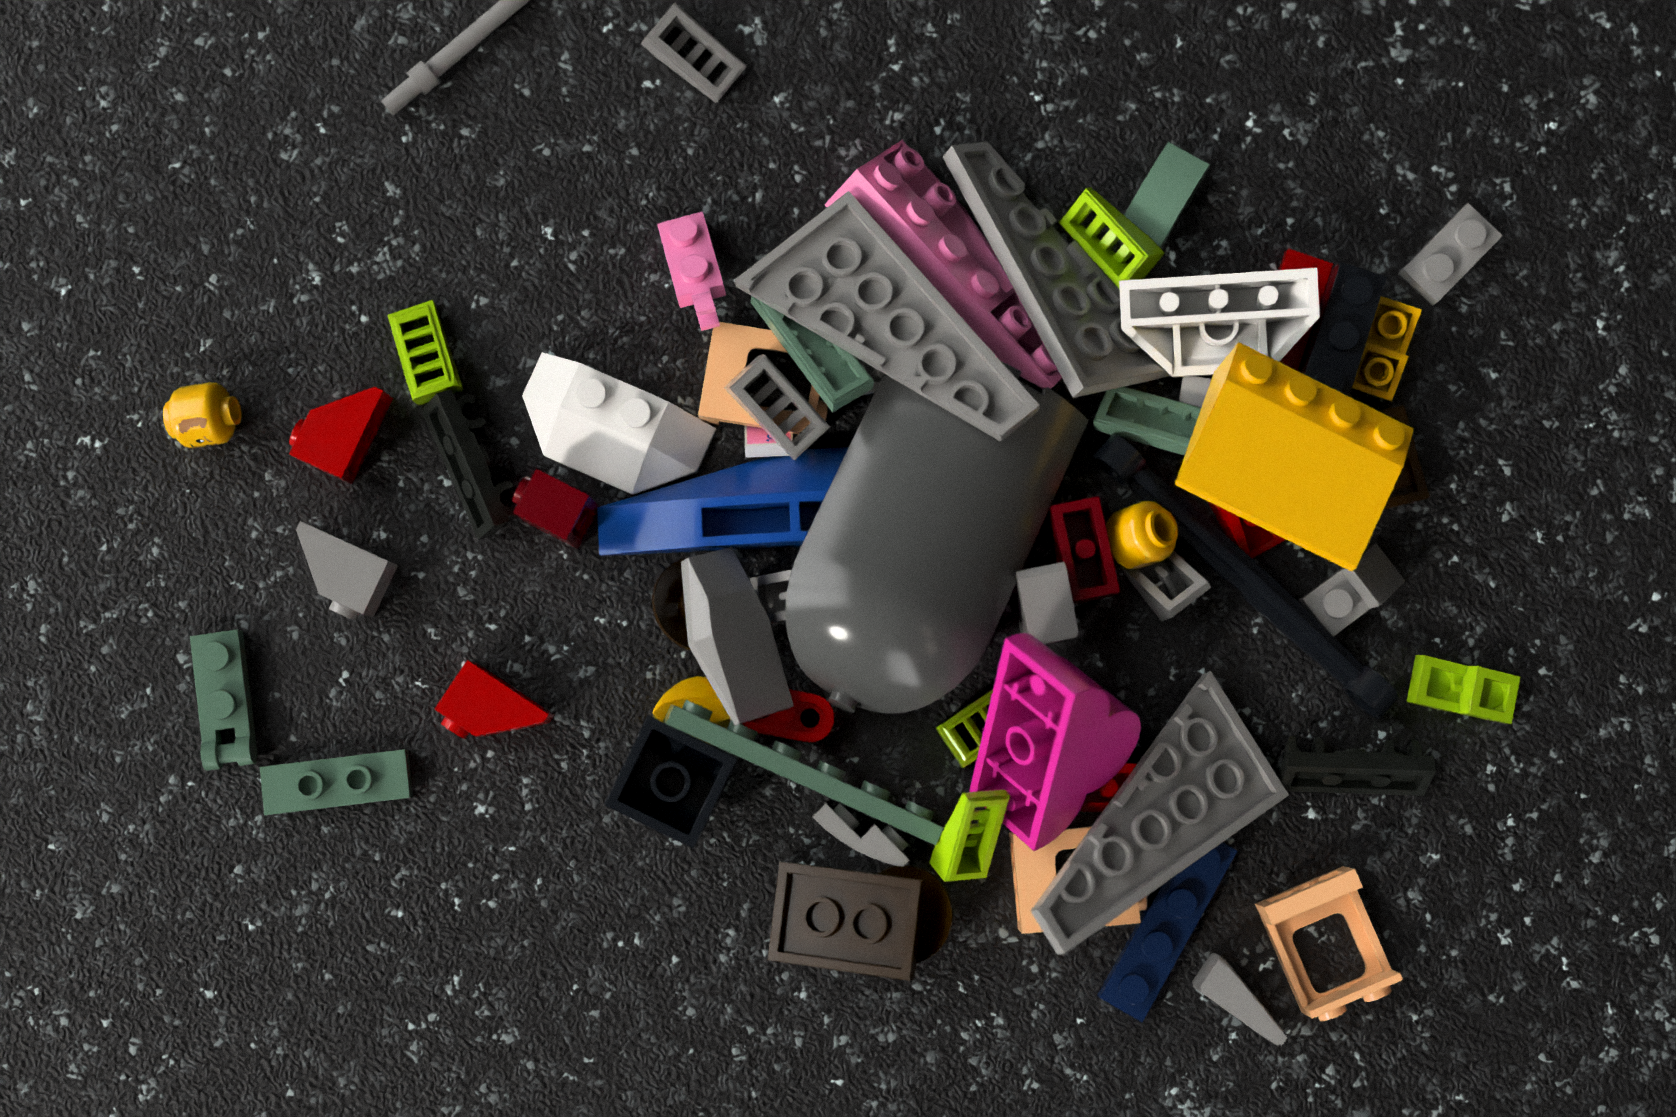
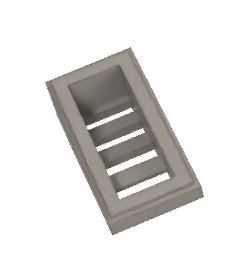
(691, 29)
(790, 394)
(1224, 987)

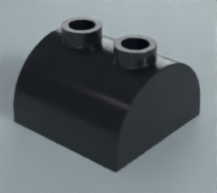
(671, 782)

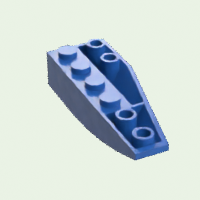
(738, 507)

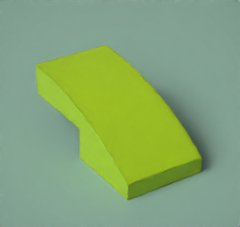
(1463, 689)

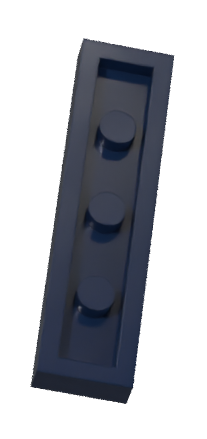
(1163, 933)

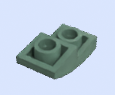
(1166, 192)

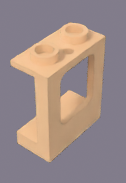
(726, 359)
(1036, 870)
(1309, 903)

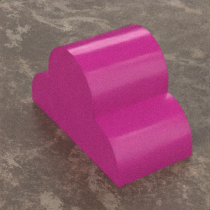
(1049, 739)

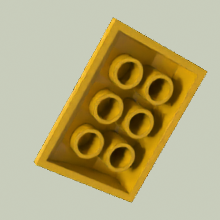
(1294, 456)

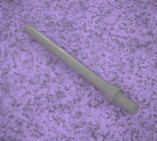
(424, 76)

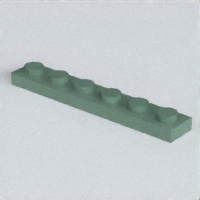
(785, 762)

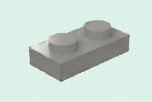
(1450, 254)

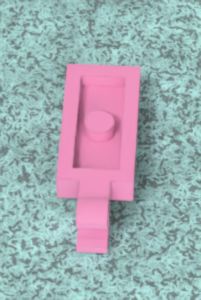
(693, 266)

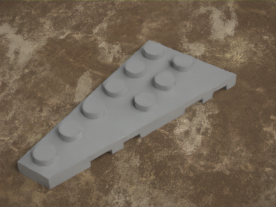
(1056, 281)
(871, 300)
(1175, 806)

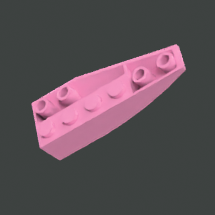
(951, 254)

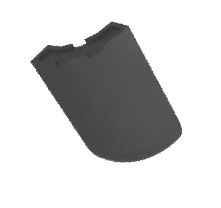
(920, 547)

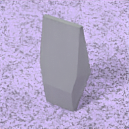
(732, 637)

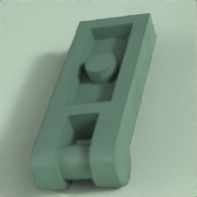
(223, 698)

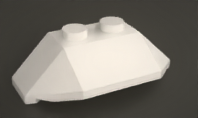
(1199, 319)
(612, 427)

